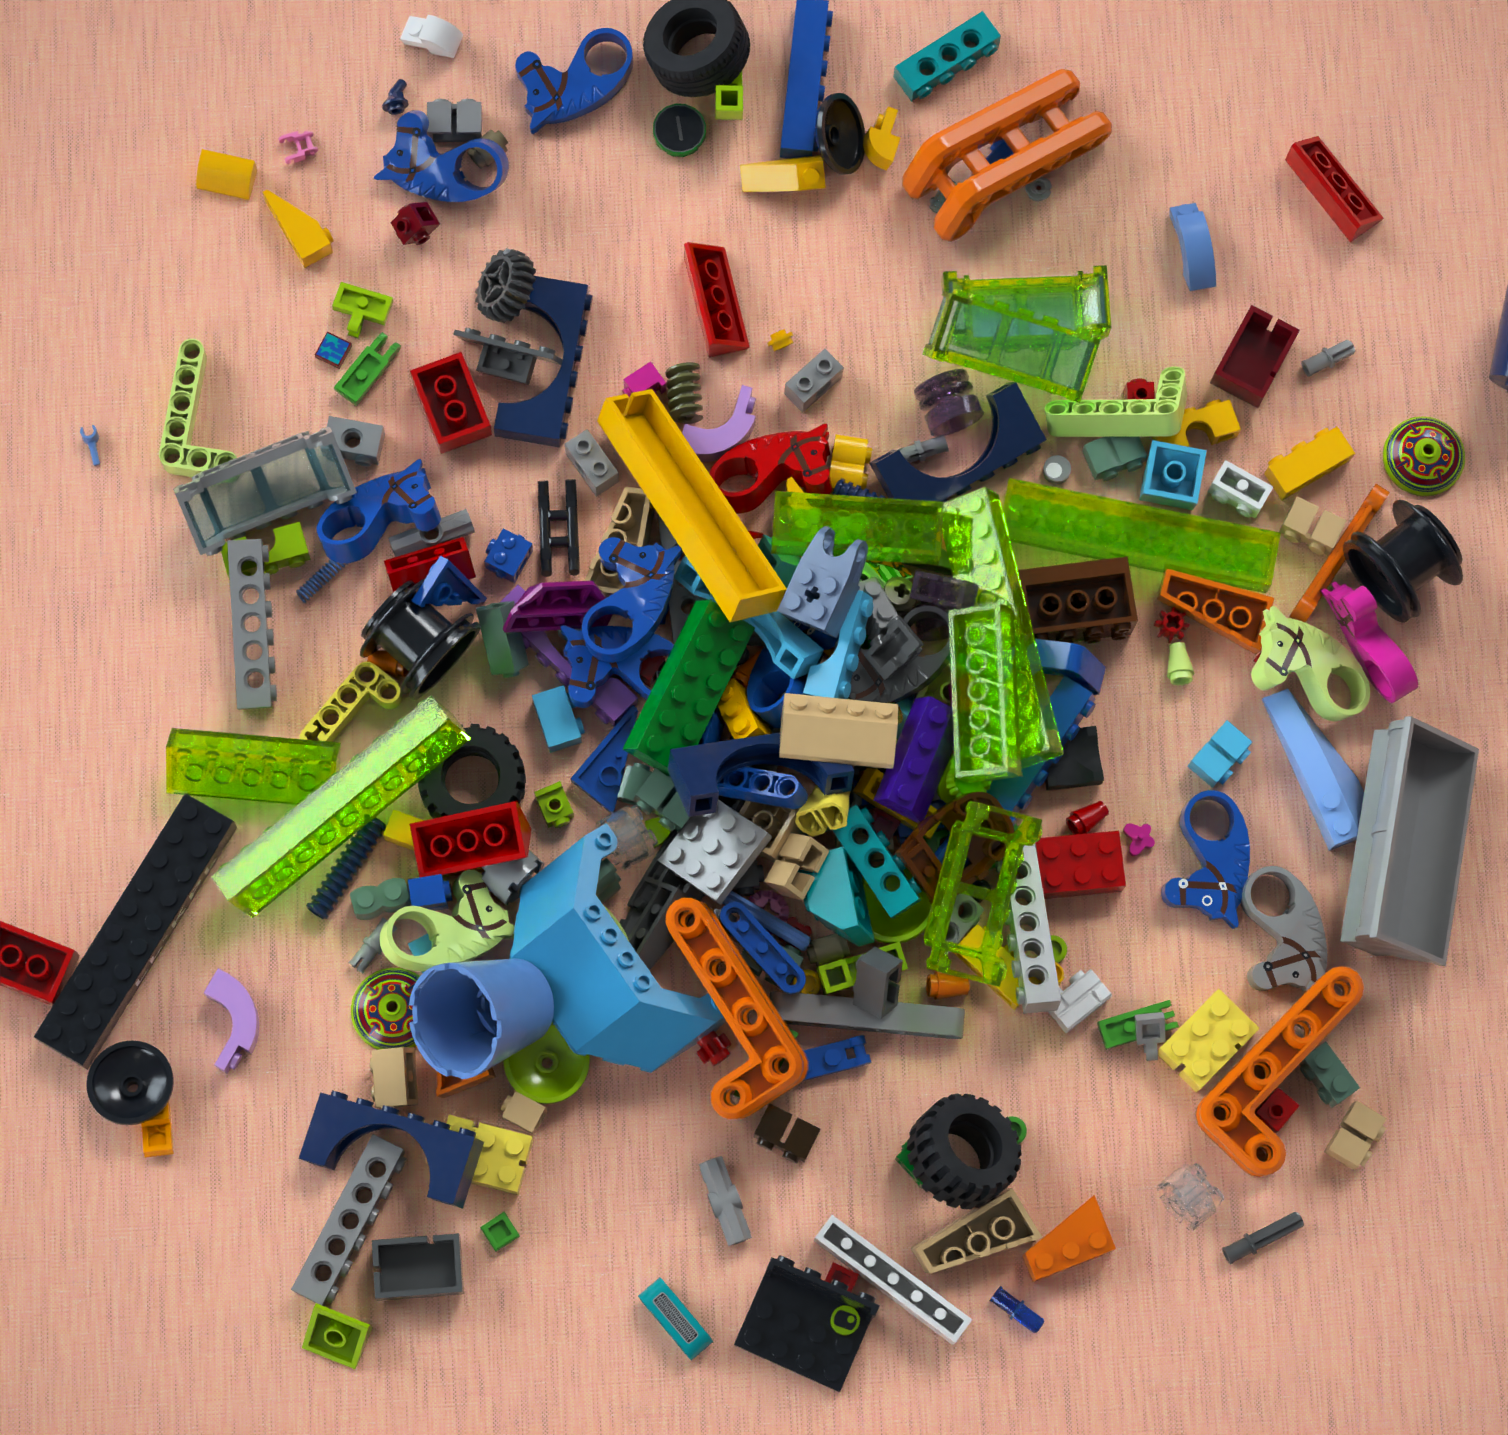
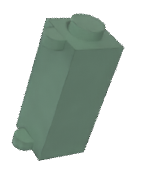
(504, 650)

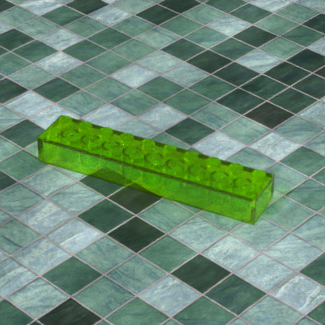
(1146, 534)
(984, 556)
(340, 807)

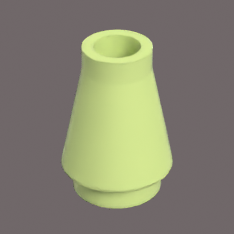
(1179, 665)

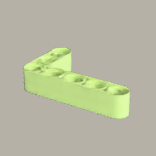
(1123, 417)
(186, 419)

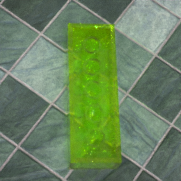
(891, 527)
(984, 693)
(247, 766)

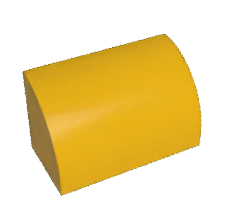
(226, 174)

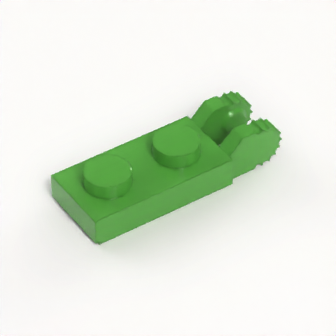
(366, 370)

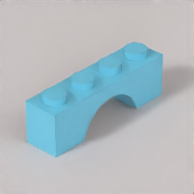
(834, 675)

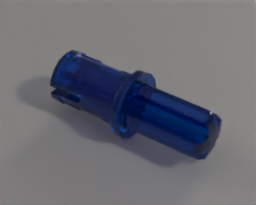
(1017, 1310)

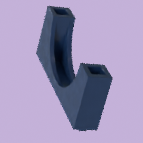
(543, 416)
(1012, 434)
(701, 767)
(341, 1122)

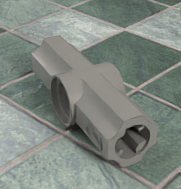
(449, 528)
(725, 1201)

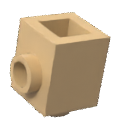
(523, 1112)

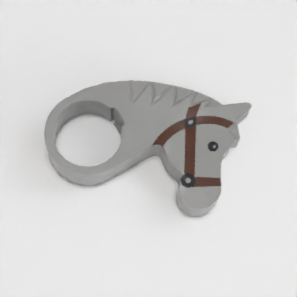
(1299, 934)

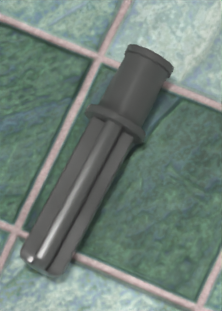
(1262, 1237)

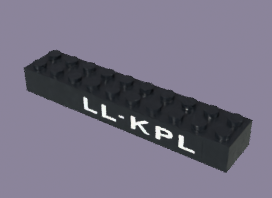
(135, 931)

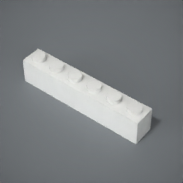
(892, 1280)

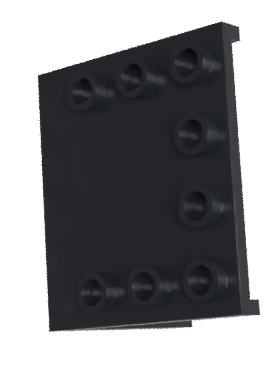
(793, 1323)

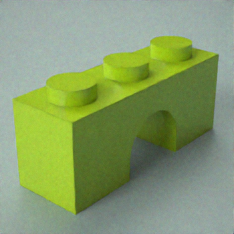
(289, 550)
(842, 973)

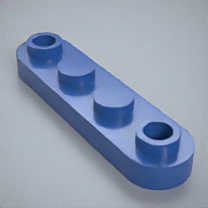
(762, 948)

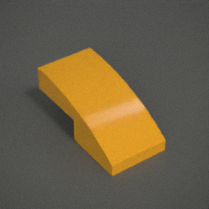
(158, 1134)

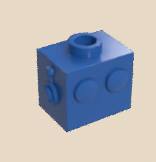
(508, 555)

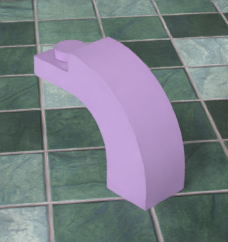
(713, 443)
(245, 1019)

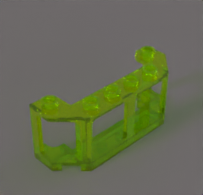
(949, 885)

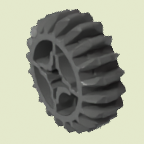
(505, 285)

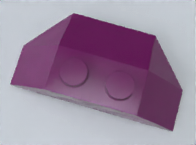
(555, 605)

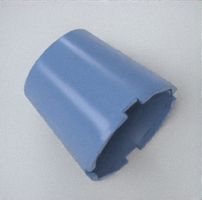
(478, 1013)

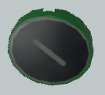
(679, 130)

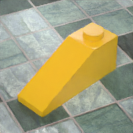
(783, 175)
(302, 231)

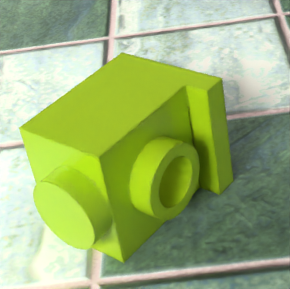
(549, 794)

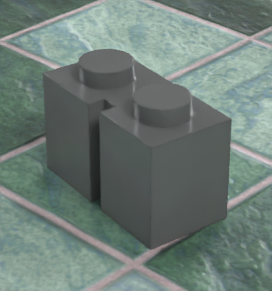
(873, 986)

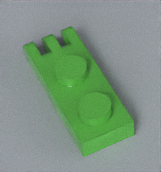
(1121, 1028)

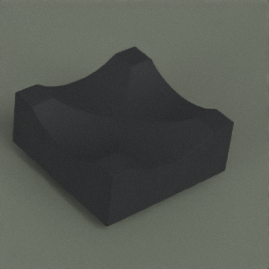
(1079, 764)

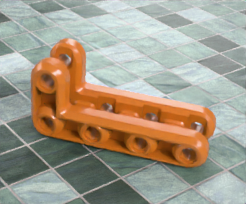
(997, 122)
(736, 996)
(1277, 1056)

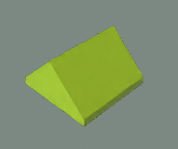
(336, 1336)

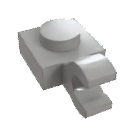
(1149, 1032)

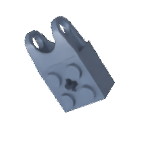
(824, 584)

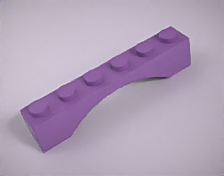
(611, 699)

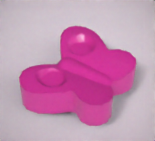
(1139, 837)

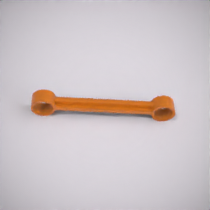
(1336, 558)

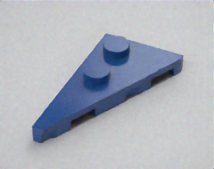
(447, 586)
(604, 769)

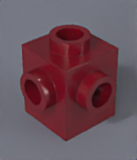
(415, 223)

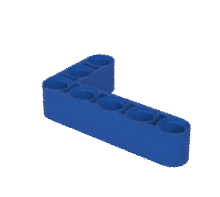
(1071, 661)
(756, 779)

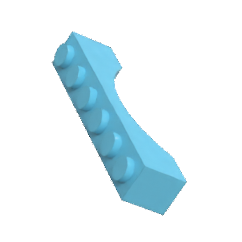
(787, 644)

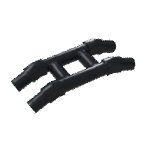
(569, 515)

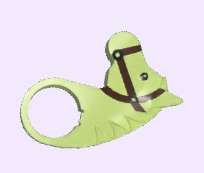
(1312, 655)
(469, 933)

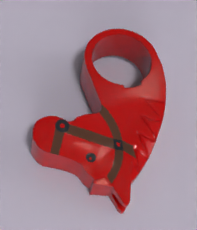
(773, 460)

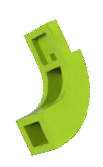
(729, 100)

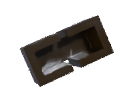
(773, 1127)

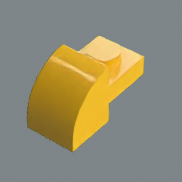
(878, 141)

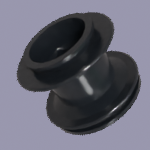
(1404, 560)
(418, 638)

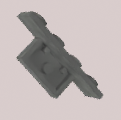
(505, 359)

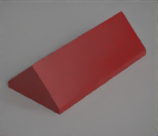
(1333, 187)
(715, 299)
(471, 839)

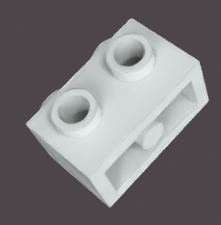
(1239, 489)

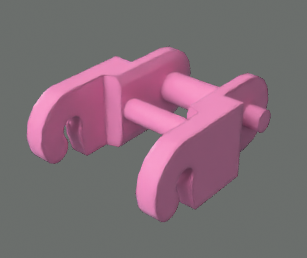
(296, 137)

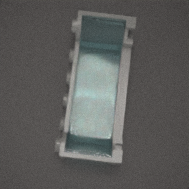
(263, 488)

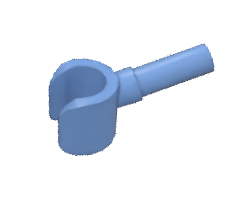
(91, 441)

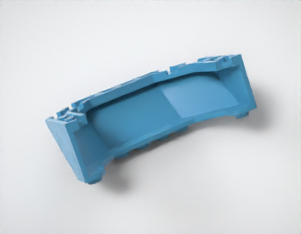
(598, 983)

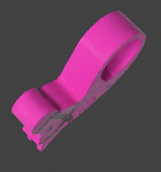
(1373, 649)

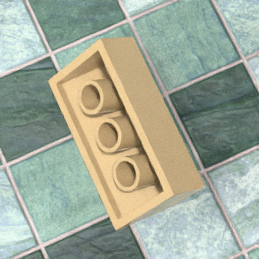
(838, 730)

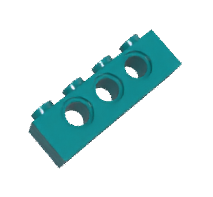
(976, 29)
(893, 902)

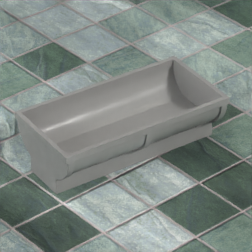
(1410, 843)

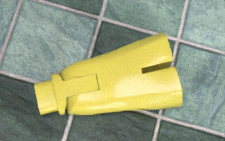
(823, 812)

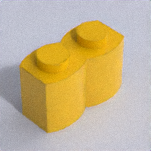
(848, 460)

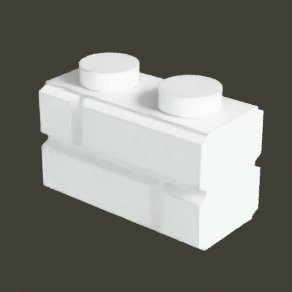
(1080, 999)

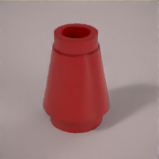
(1086, 818)

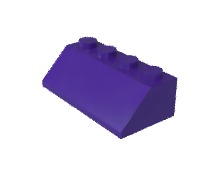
(918, 759)

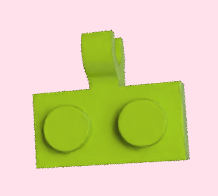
(362, 306)

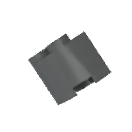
(894, 649)

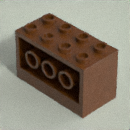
(1087, 588)

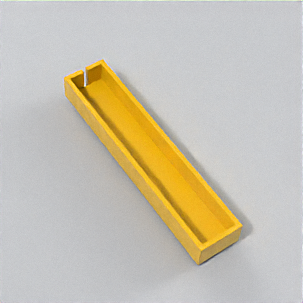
(691, 505)

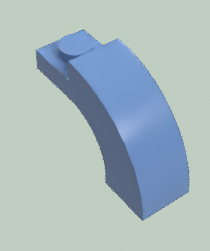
(1195, 246)

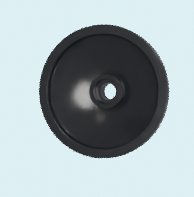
(840, 133)
(120, 1068)

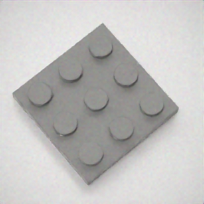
(715, 851)

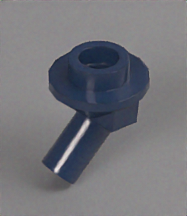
(396, 102)

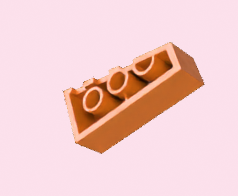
(1218, 606)

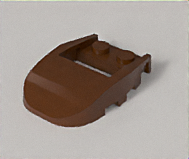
(981, 852)

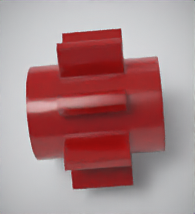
(1171, 617)
(714, 1048)

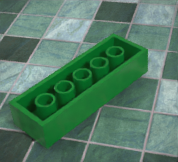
(688, 685)

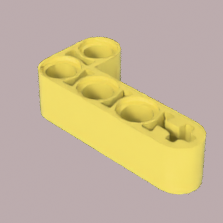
(345, 711)

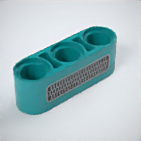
(675, 1318)

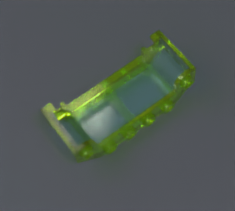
(1071, 299)
(1012, 344)

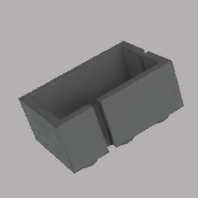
(417, 1268)

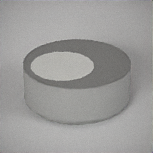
(1056, 469)

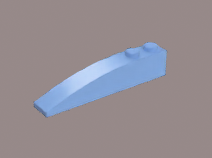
(1323, 775)

